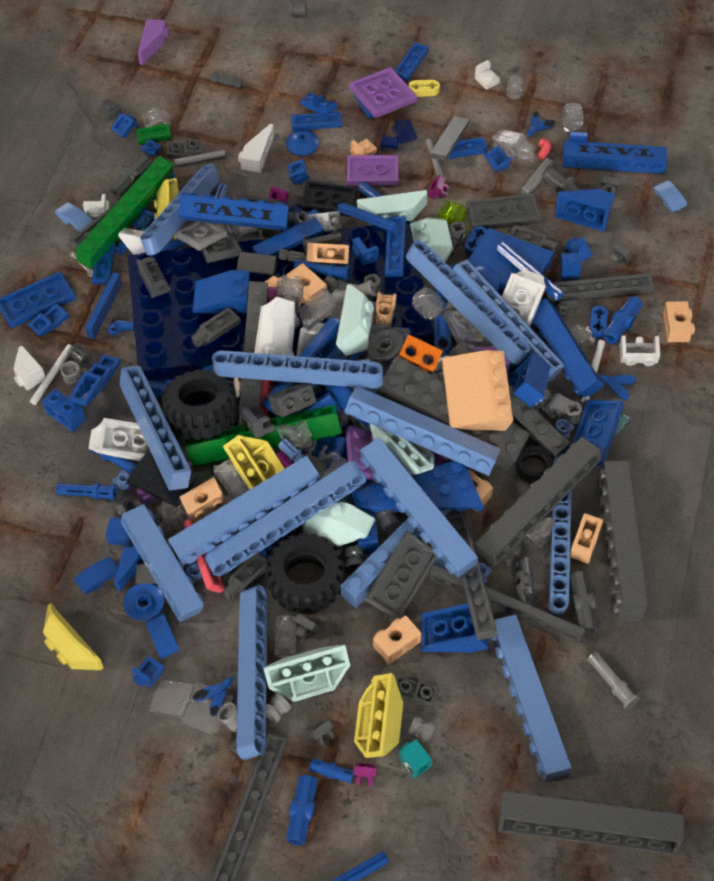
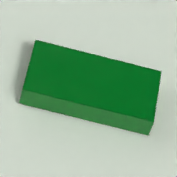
(155, 133)

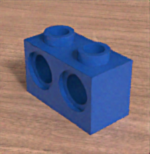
(63, 411)

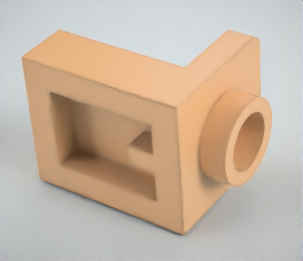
(363, 148)

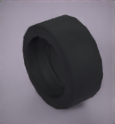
(533, 452)

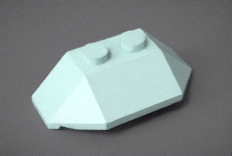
(395, 205)
(435, 234)
(355, 322)
(411, 455)
(339, 524)
(308, 672)

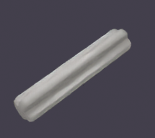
(537, 176)

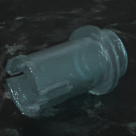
(623, 422)

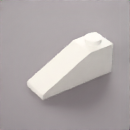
(256, 150)

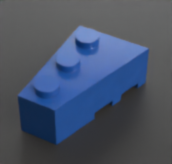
(531, 380)

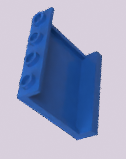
(487, 256)

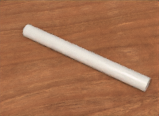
(596, 360)
(50, 376)

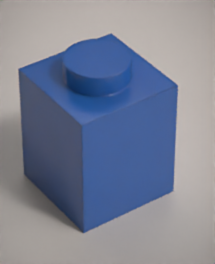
(570, 266)
(116, 533)

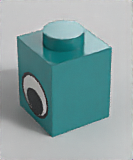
(414, 758)

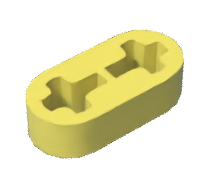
(424, 87)

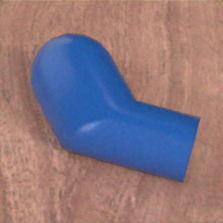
(119, 326)

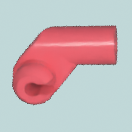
(545, 148)

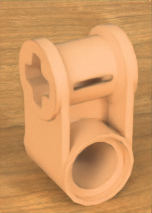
(385, 308)

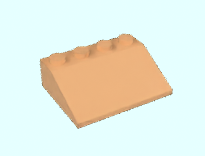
(477, 391)

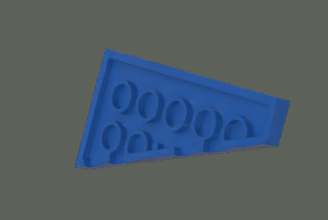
(446, 486)

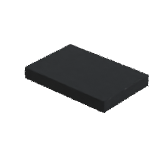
(326, 197)
(149, 480)

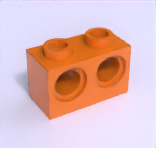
(420, 350)

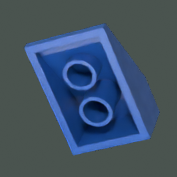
(585, 207)
(222, 291)
(450, 631)

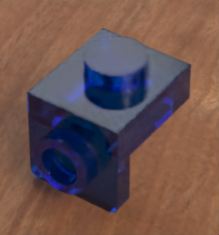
(405, 131)

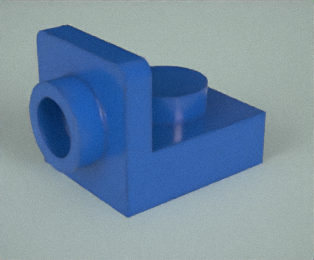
(124, 124)

